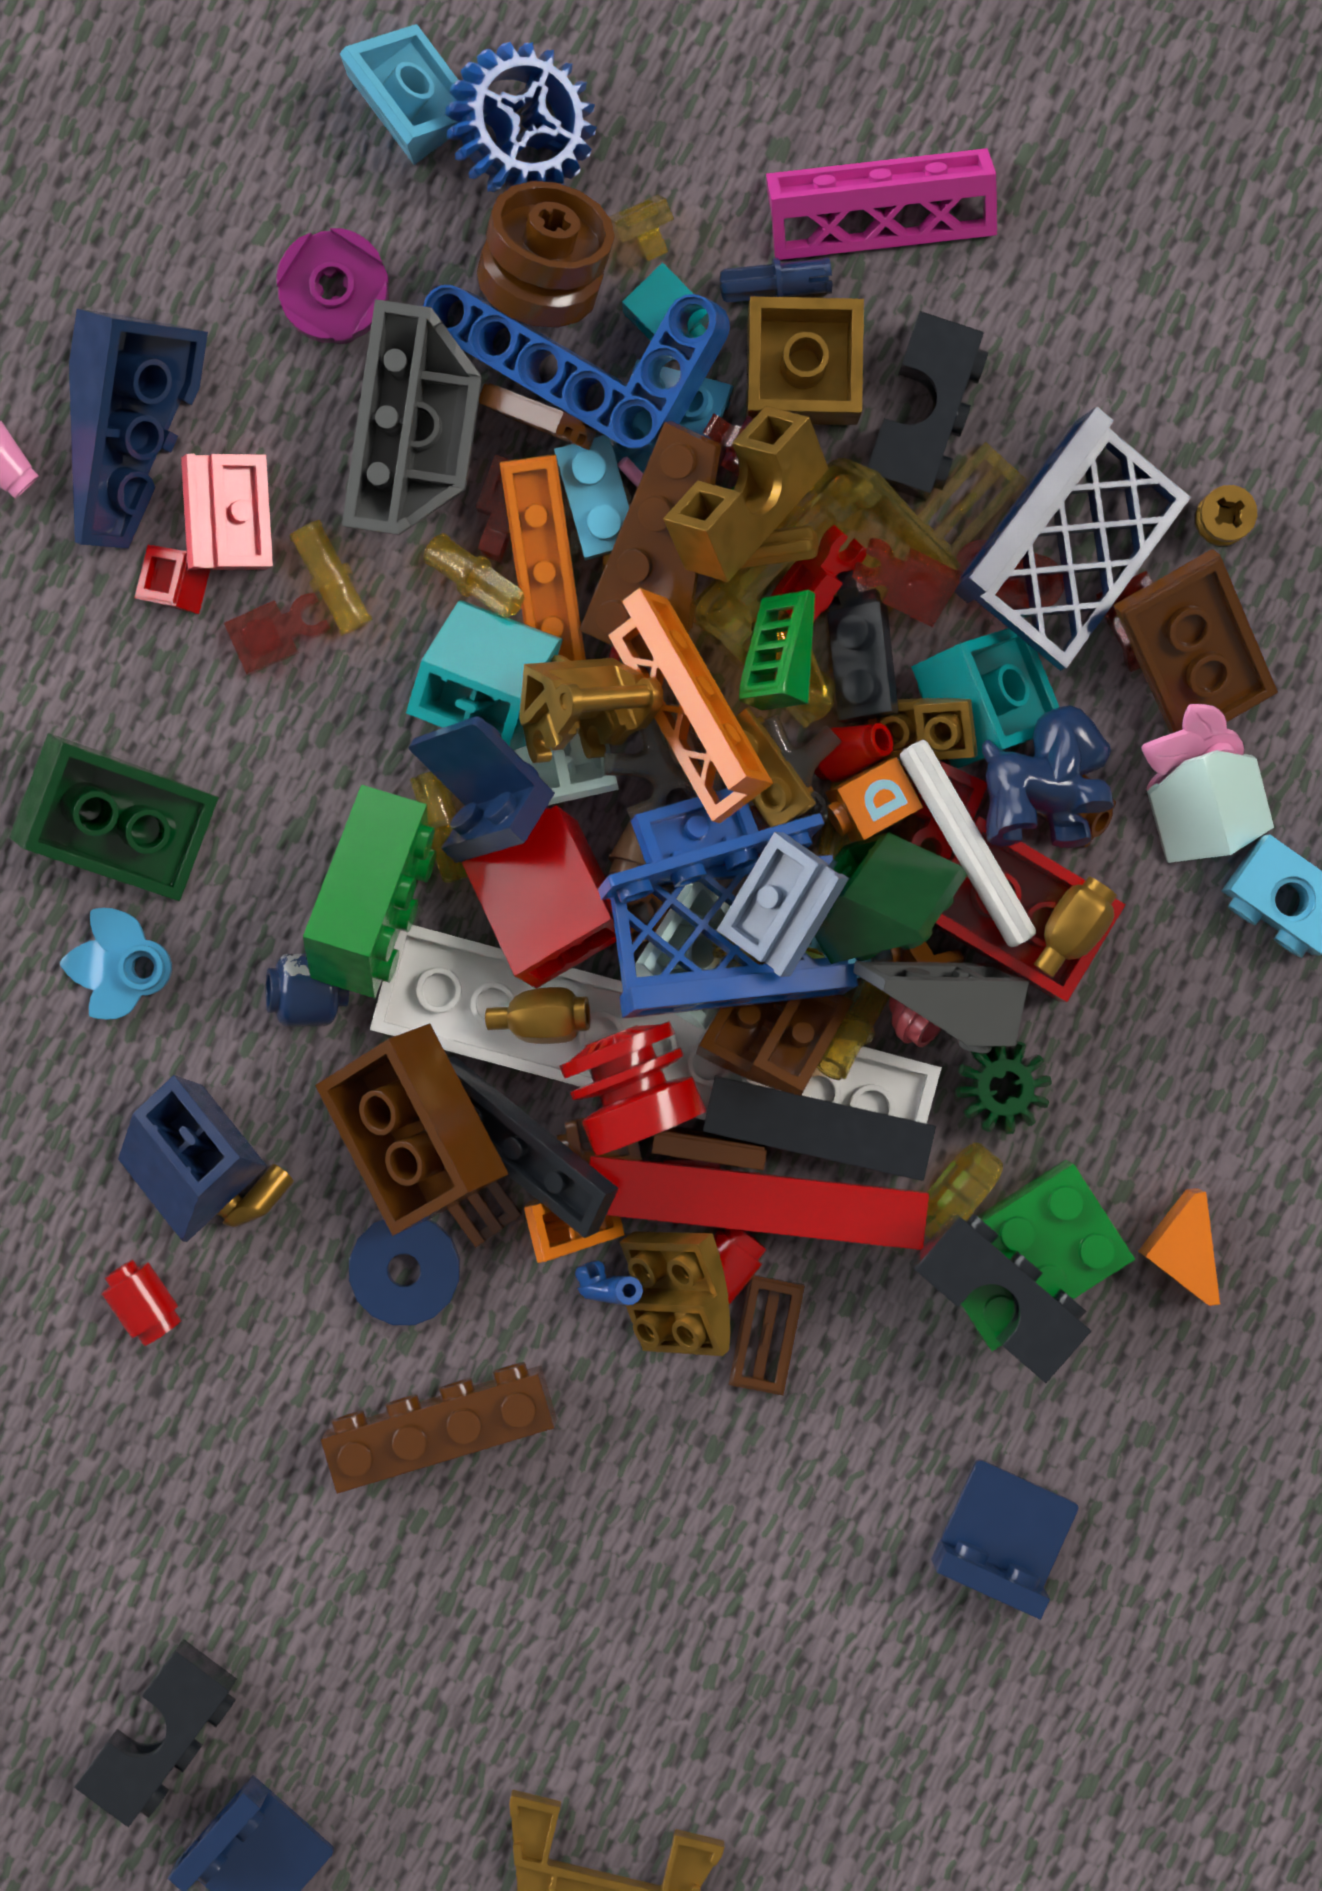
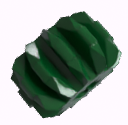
(1008, 1104)

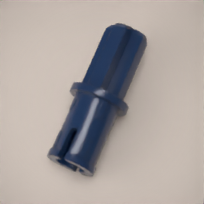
(776, 280)

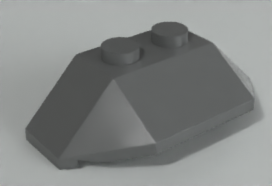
(410, 422)

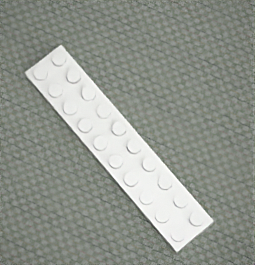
(456, 979)

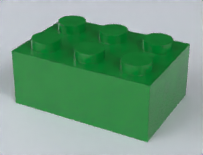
(369, 892)
(1060, 1232)

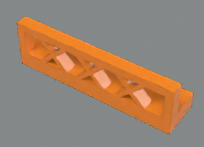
(699, 702)

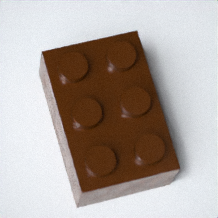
(411, 1128)

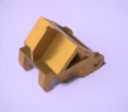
(590, 697)

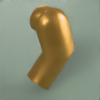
(258, 1199)

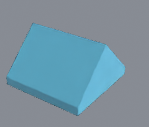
(405, 87)

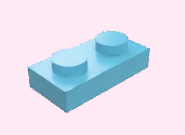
(593, 494)

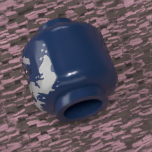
(298, 998)

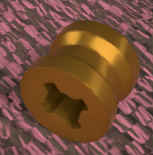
(1216, 522)

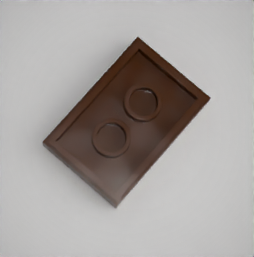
(1196, 642)

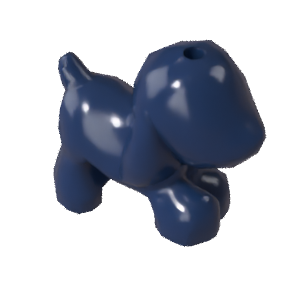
(1050, 782)

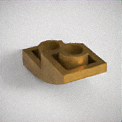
(941, 722)

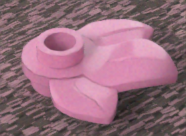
(1202, 733)

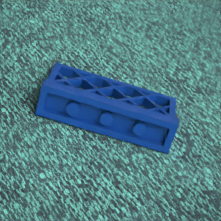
(720, 986)

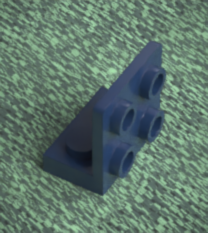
(495, 785)
(1004, 1537)
(253, 1847)

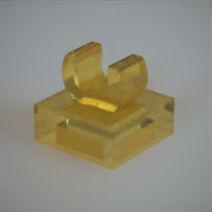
(642, 223)

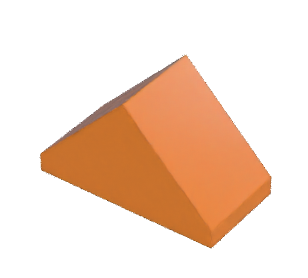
(556, 1238)
(1185, 1246)

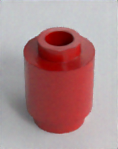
(739, 1258)
(141, 1301)

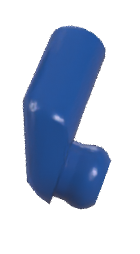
(610, 1289)

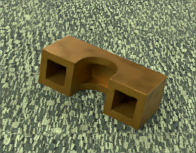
(724, 527)

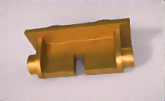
(788, 793)

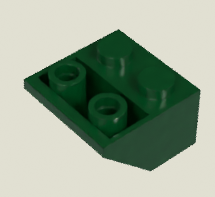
(889, 898)

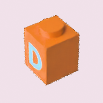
(872, 800)

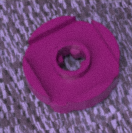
(322, 255)

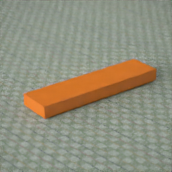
(542, 550)

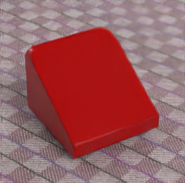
(169, 582)

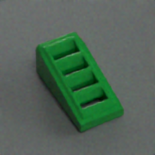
(792, 680)

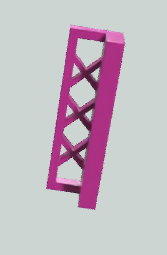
(878, 185)

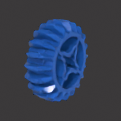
(543, 81)

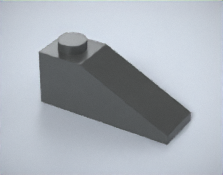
(967, 1000)

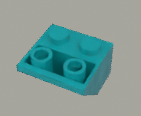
(479, 671)

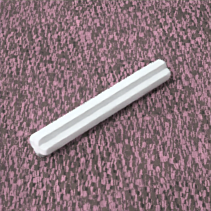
(967, 843)

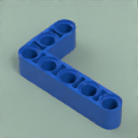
(576, 374)

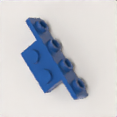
(684, 842)

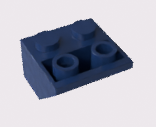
(187, 1155)

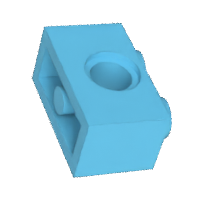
(1255, 887)

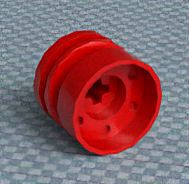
(632, 1087)

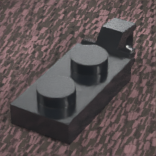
(861, 653)

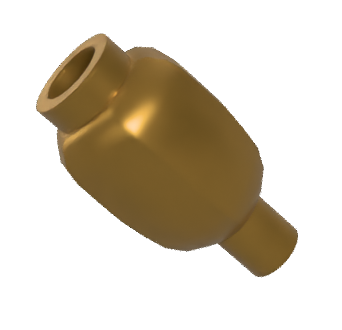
(1076, 924)
(542, 1015)

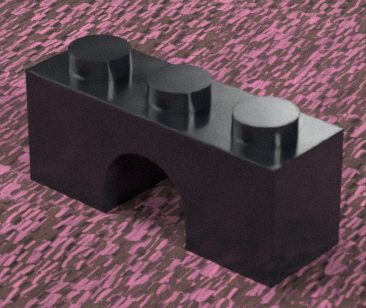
(943, 360)
(1042, 1326)
(130, 1774)

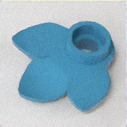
(110, 961)

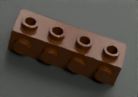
(439, 1428)

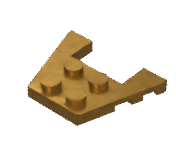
(533, 1832)

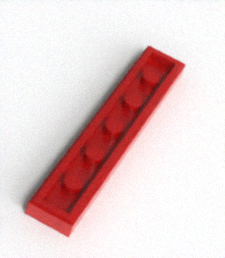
(765, 1203)

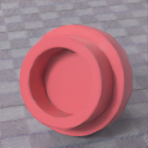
(911, 1026)

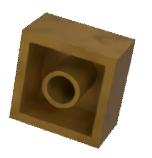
(806, 357)

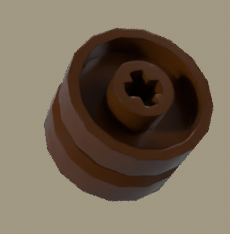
(545, 254)

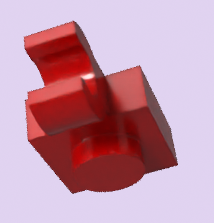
(821, 571)

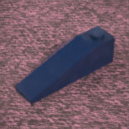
(122, 401)

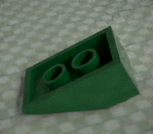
(112, 818)

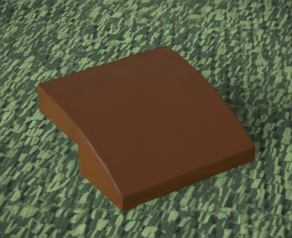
(775, 1040)

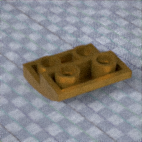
(682, 1295)

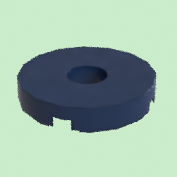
(397, 1302)

